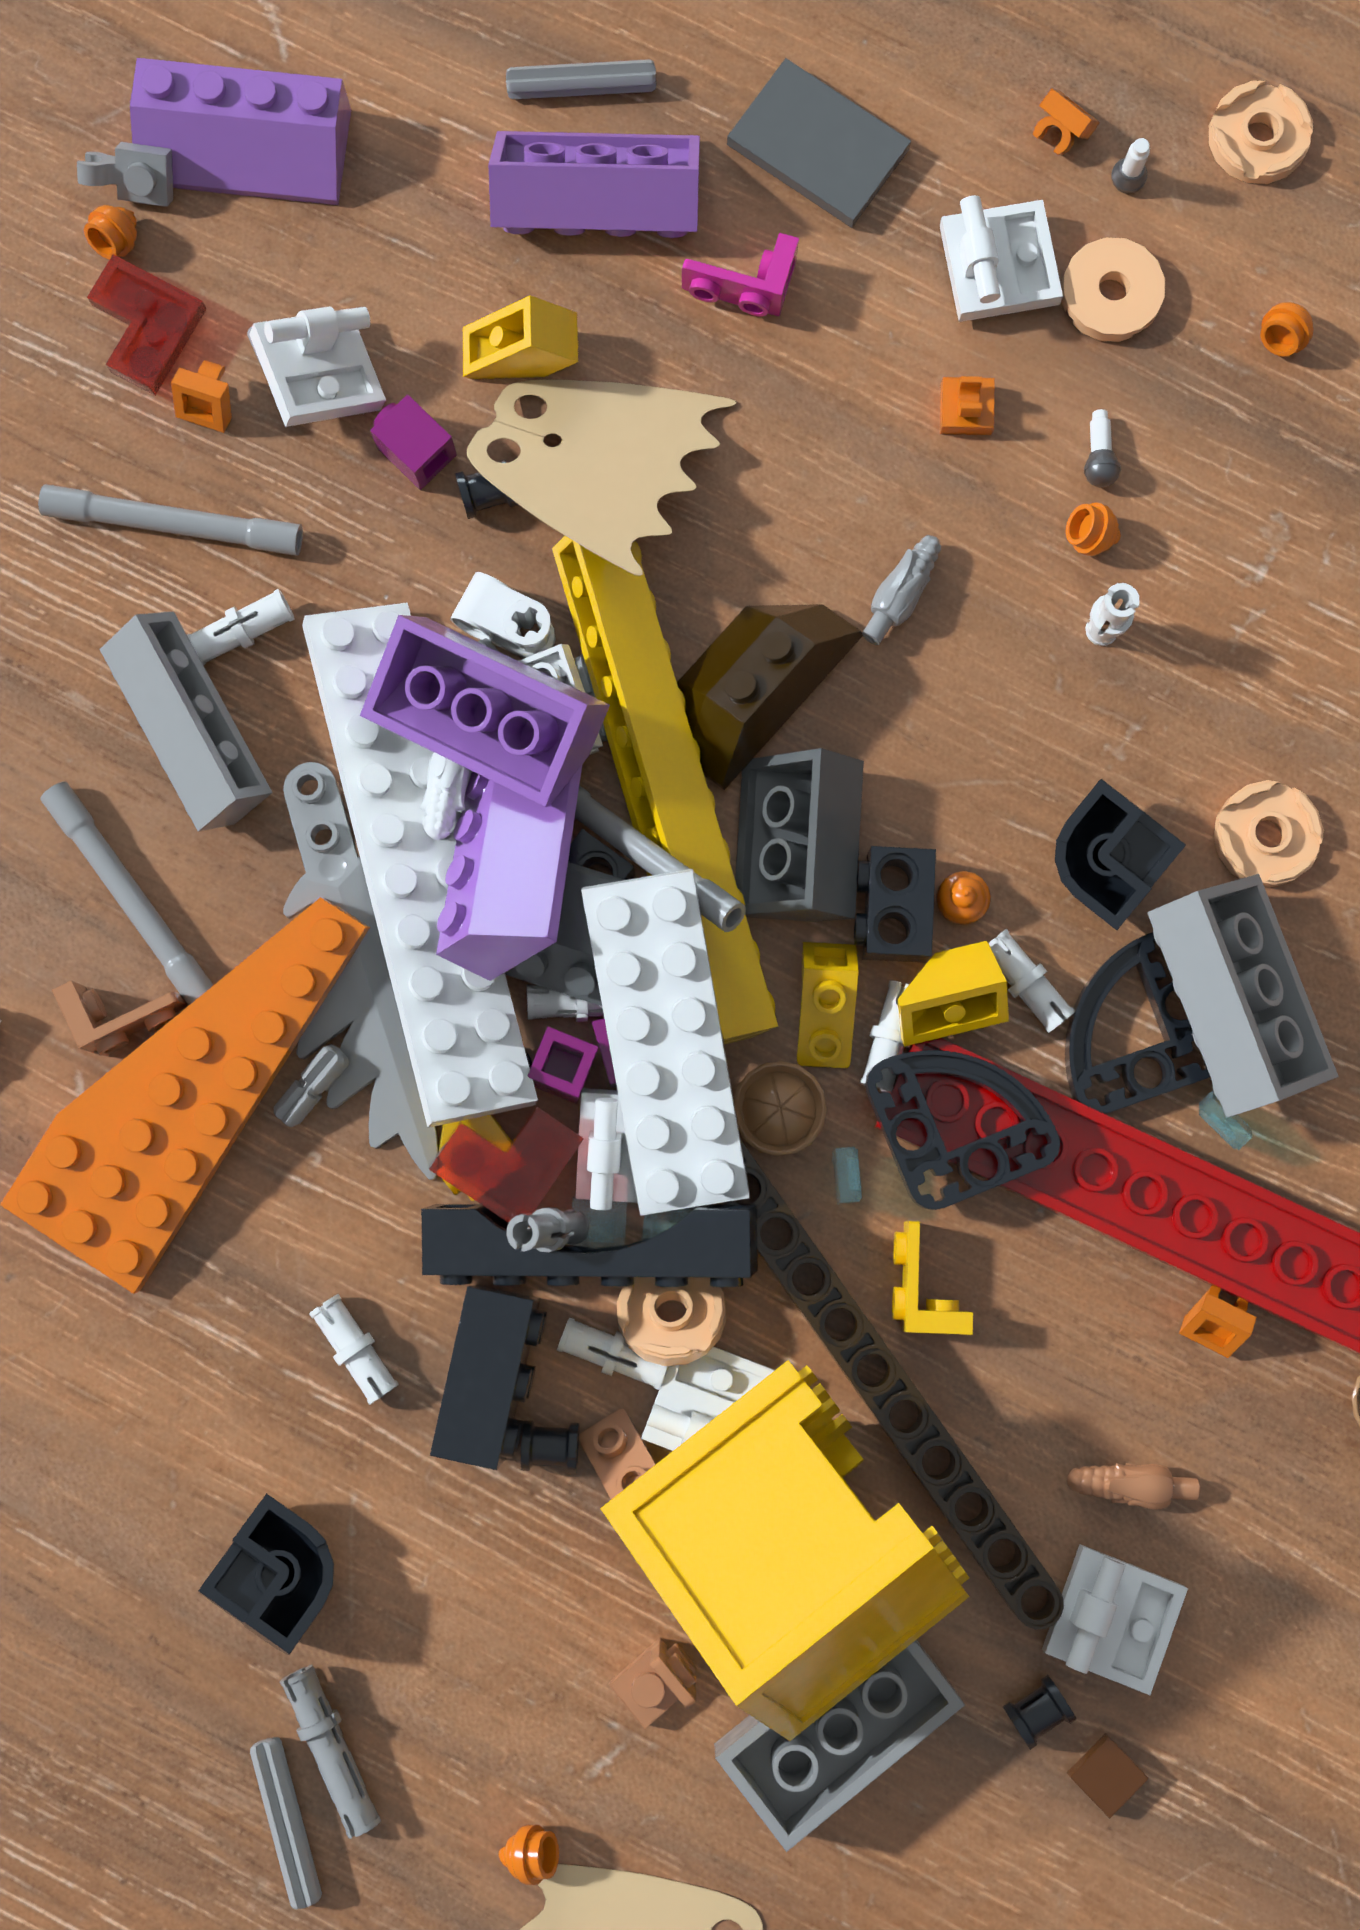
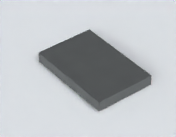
(818, 142)

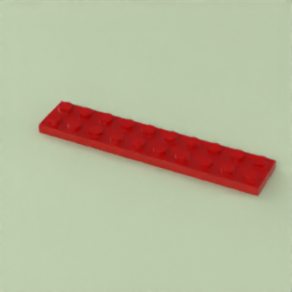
(1158, 1201)

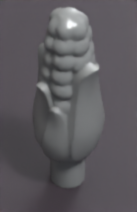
(902, 589)

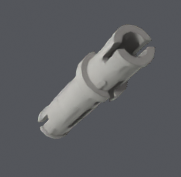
(335, 1762)

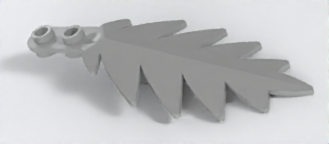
(364, 989)

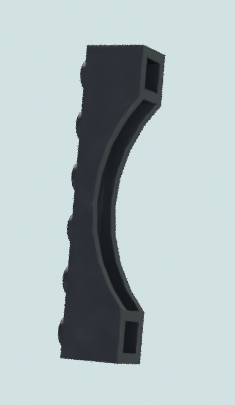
(707, 1242)

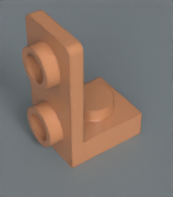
(85, 1010)
(616, 1452)
(656, 1682)

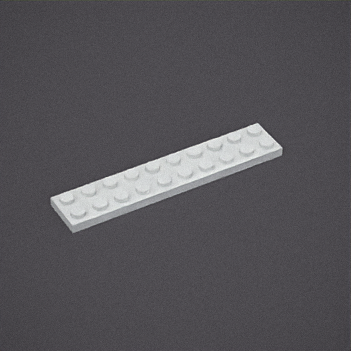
(453, 1021)

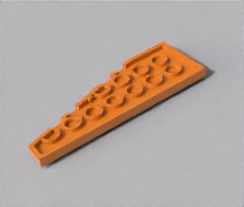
(153, 1130)

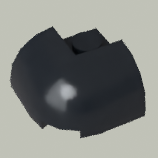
(1112, 853)
(273, 1575)

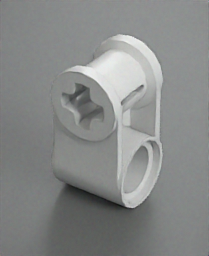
(498, 613)

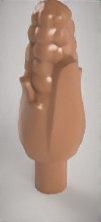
(1137, 1485)

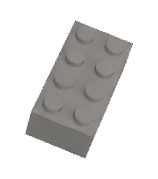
(1242, 995)
(843, 1751)

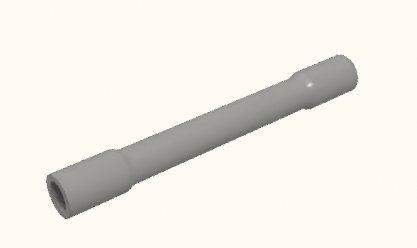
(87, 507)
(80, 827)
(714, 902)

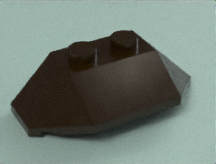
(758, 679)

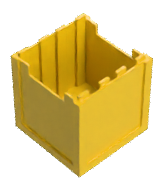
(779, 1558)

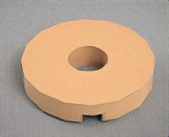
(1254, 159)
(1117, 261)
(1292, 813)
(674, 1341)

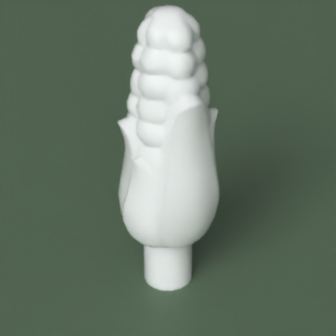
(444, 795)

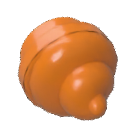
(111, 231)
(1286, 329)
(1092, 529)
(963, 898)
(531, 1854)

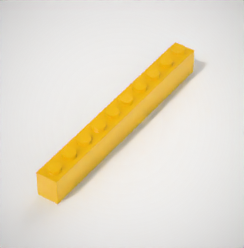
(661, 760)

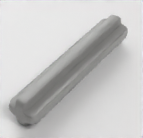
(581, 79)
(285, 1823)

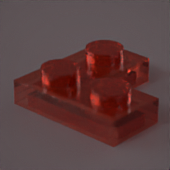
(157, 317)
(512, 1179)

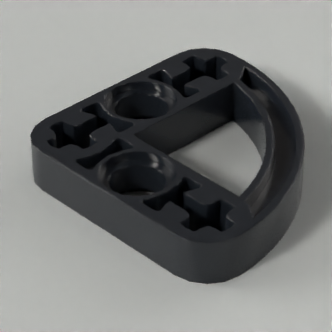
(1176, 1033)
(933, 1153)

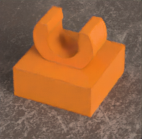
(1068, 117)
(202, 396)
(967, 405)
(1218, 1323)

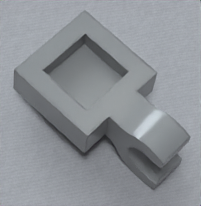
(139, 171)

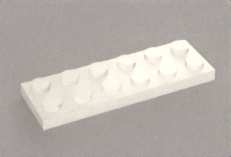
(666, 1041)

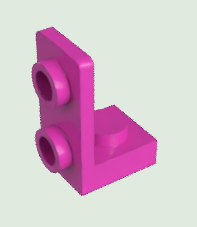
(752, 295)

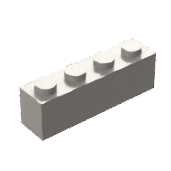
(185, 720)

